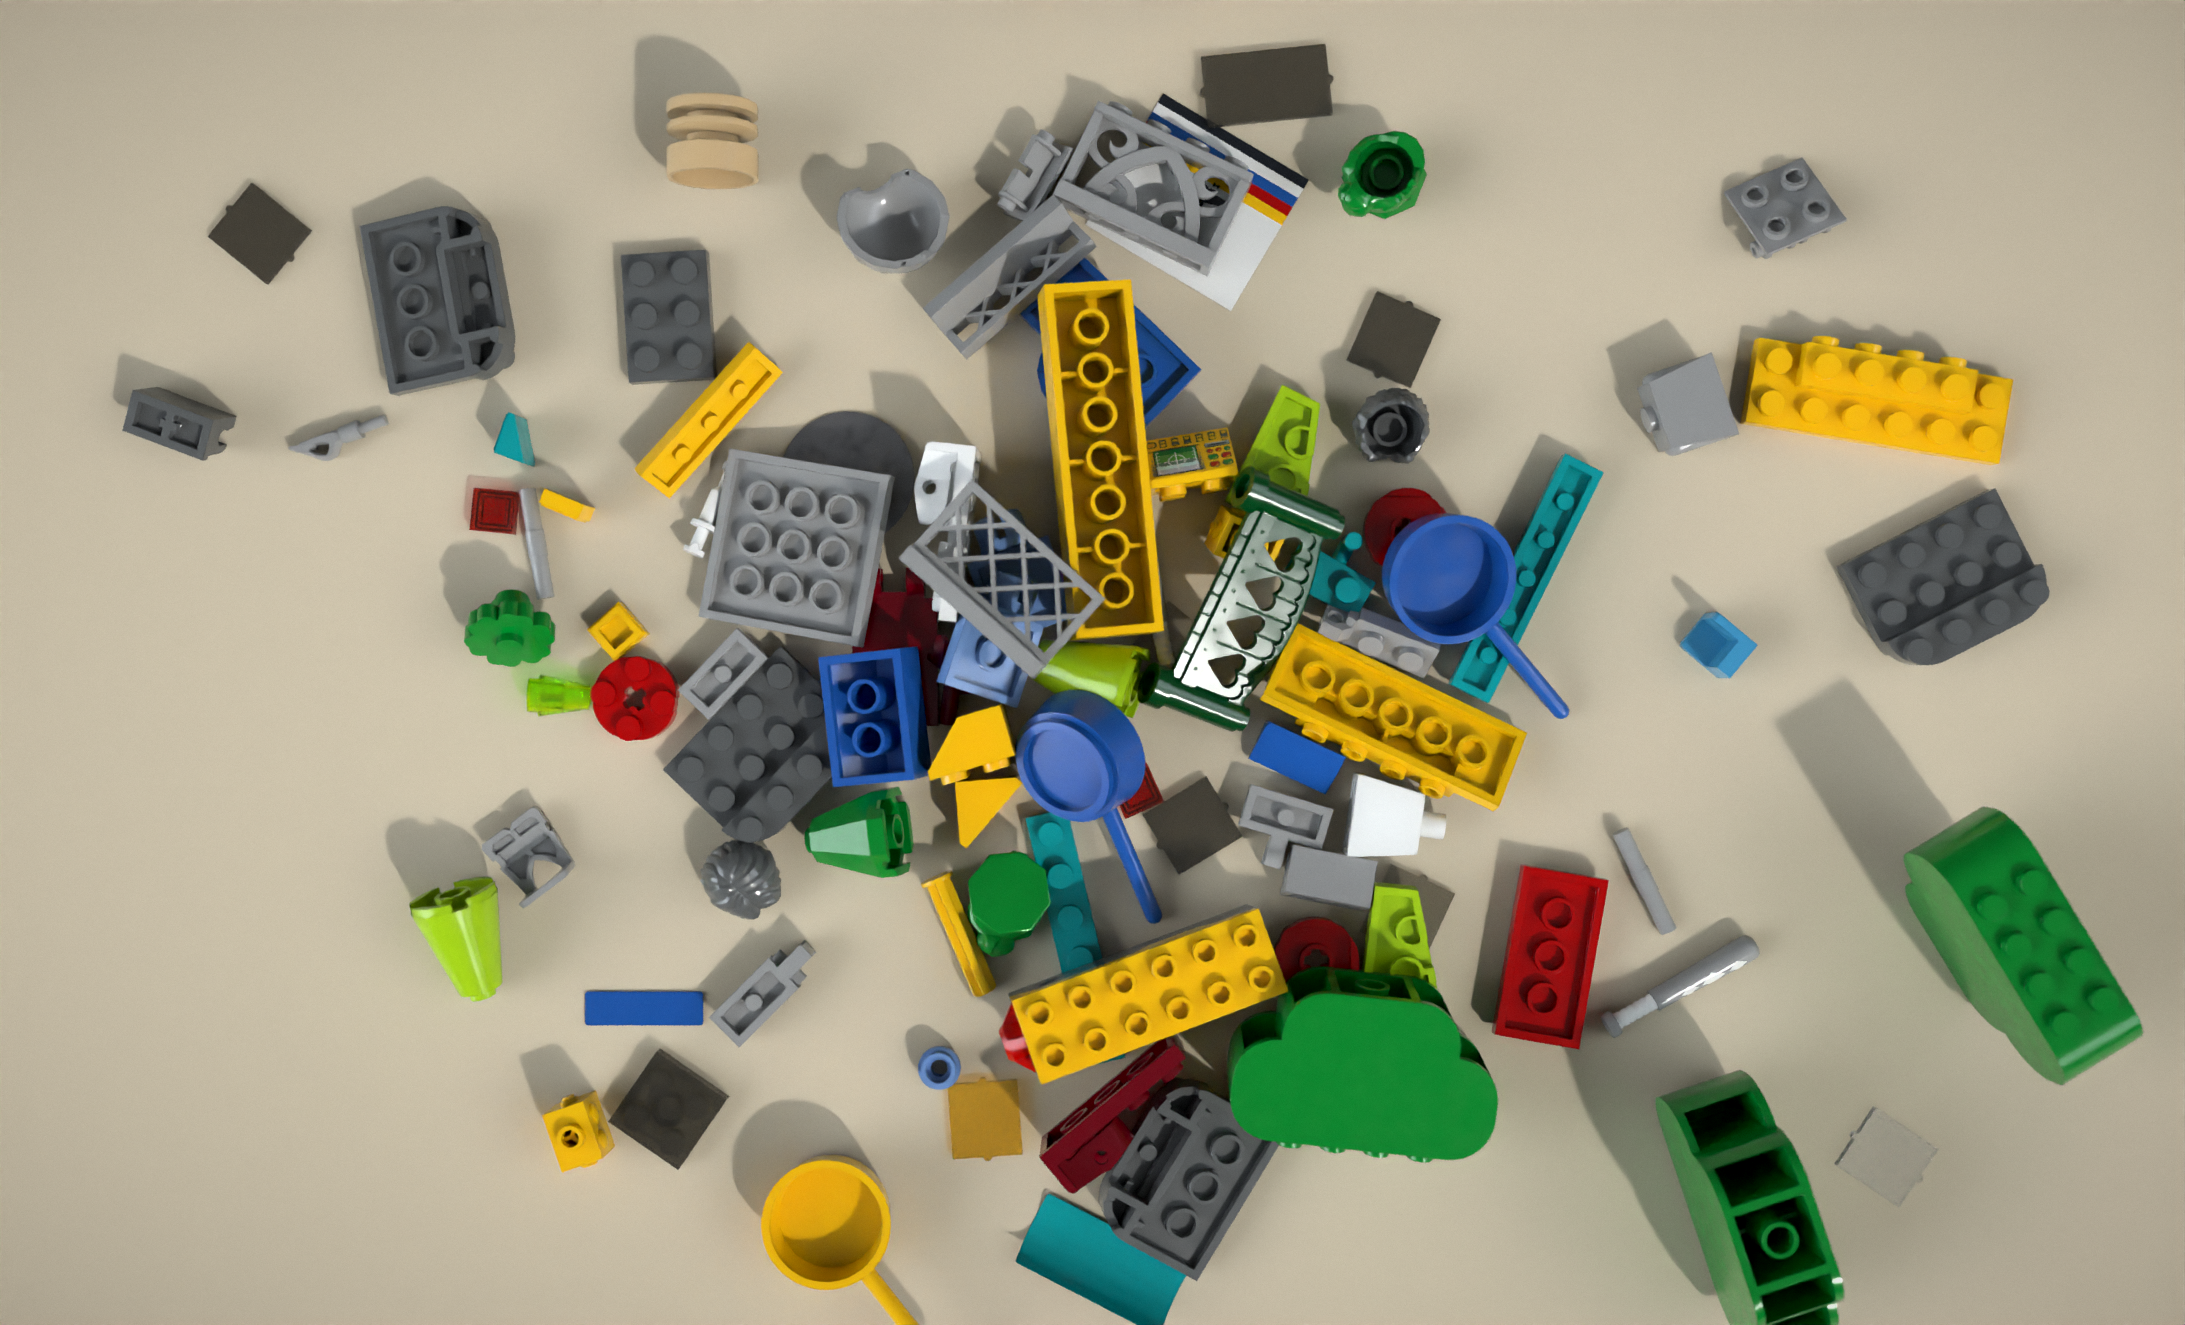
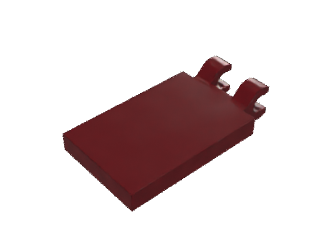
(903, 622)

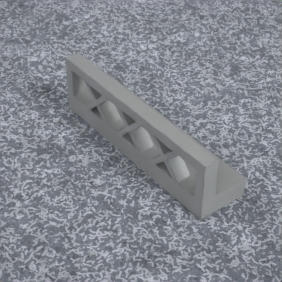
(1004, 273)

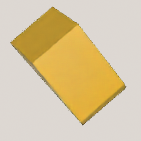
(980, 801)

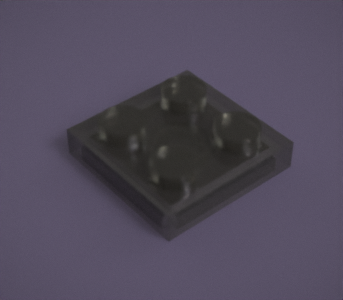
(668, 1109)

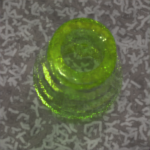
(556, 696)

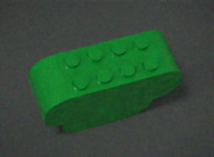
(2018, 945)
(1361, 1069)
(1750, 1205)

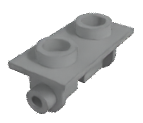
(1027, 191)

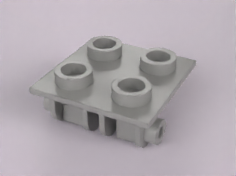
(1784, 208)

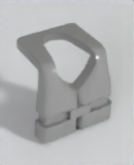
(524, 843)

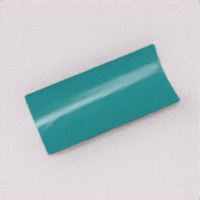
(1098, 1265)

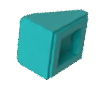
(515, 440)

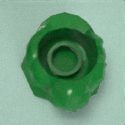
(1382, 175)
(1006, 900)

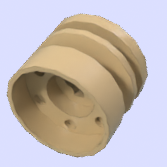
(712, 141)

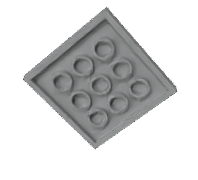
(796, 547)

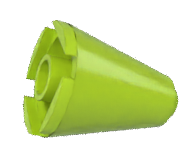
(1098, 669)
(464, 934)

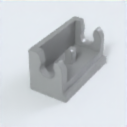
(1329, 878)

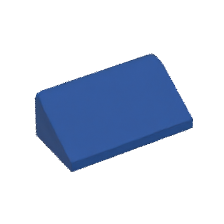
(1296, 757)

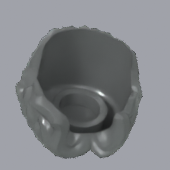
(1391, 426)
(741, 879)

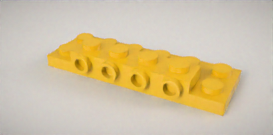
(1877, 398)
(1393, 720)

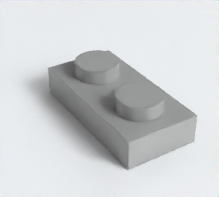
(723, 673)

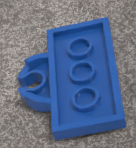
(1162, 364)

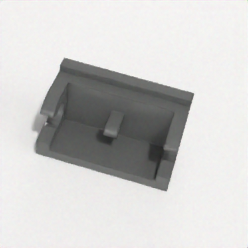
(177, 422)

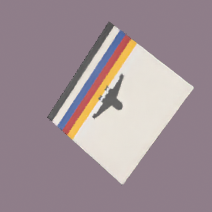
(1254, 227)

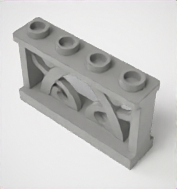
(1175, 243)

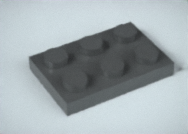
(668, 317)

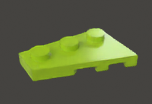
(1286, 441)
(1397, 934)

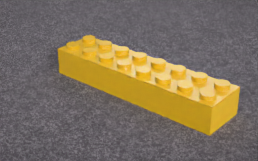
(1100, 455)

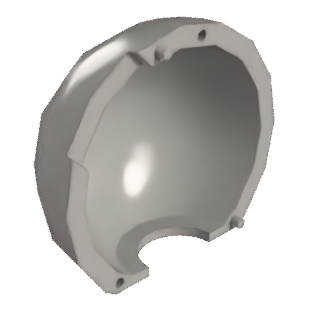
(895, 224)

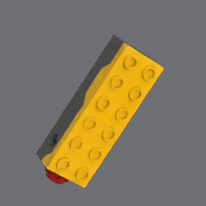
(1142, 994)

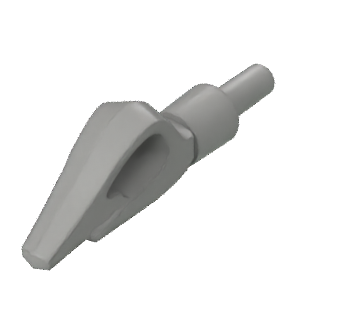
(335, 439)

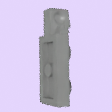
(1379, 639)
(762, 994)

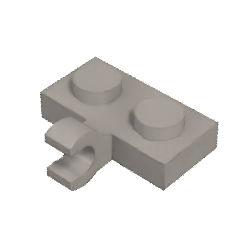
(1284, 820)

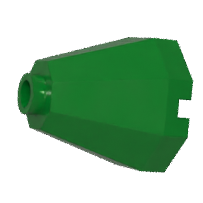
(864, 835)

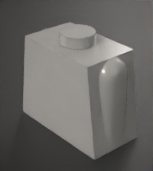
(1686, 406)

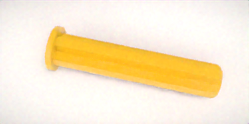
(960, 933)

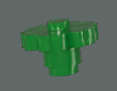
(509, 630)

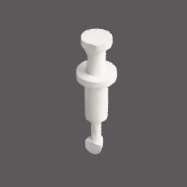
(706, 520)

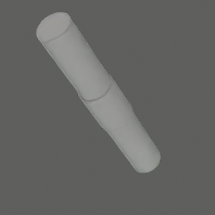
(536, 543)
(1644, 881)

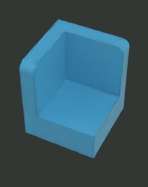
(1718, 645)

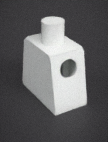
(1387, 819)

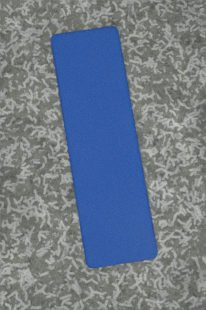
(643, 1008)

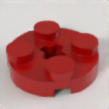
(1388, 513)
(638, 673)
(1315, 933)

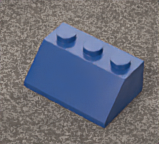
(875, 716)

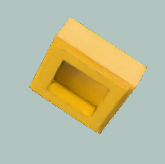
(566, 506)
(618, 631)

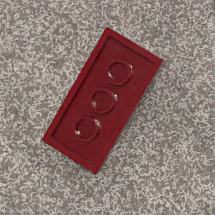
(1094, 1126)

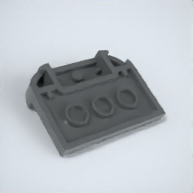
(438, 298)
(1946, 583)
(759, 752)
(1183, 1176)

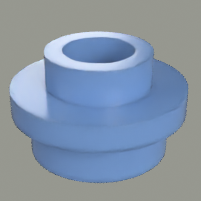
(935, 1080)

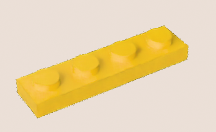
(708, 420)

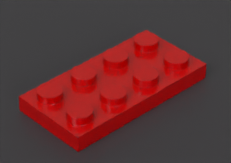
(1550, 956)

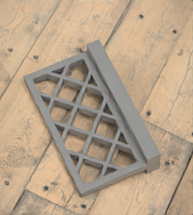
(977, 609)

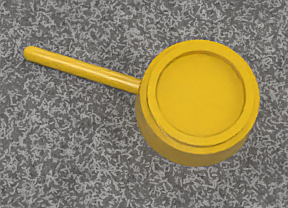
(831, 1228)

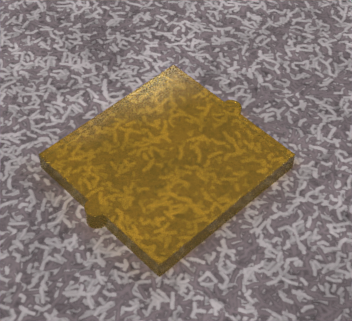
(985, 1119)

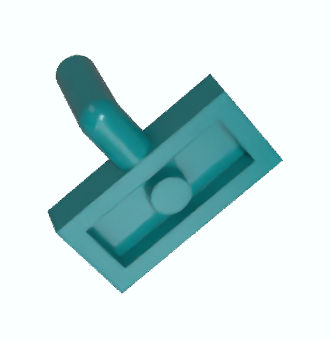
(1337, 583)

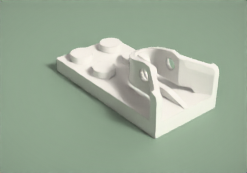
(950, 469)

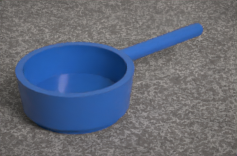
(1453, 583)
(1083, 763)

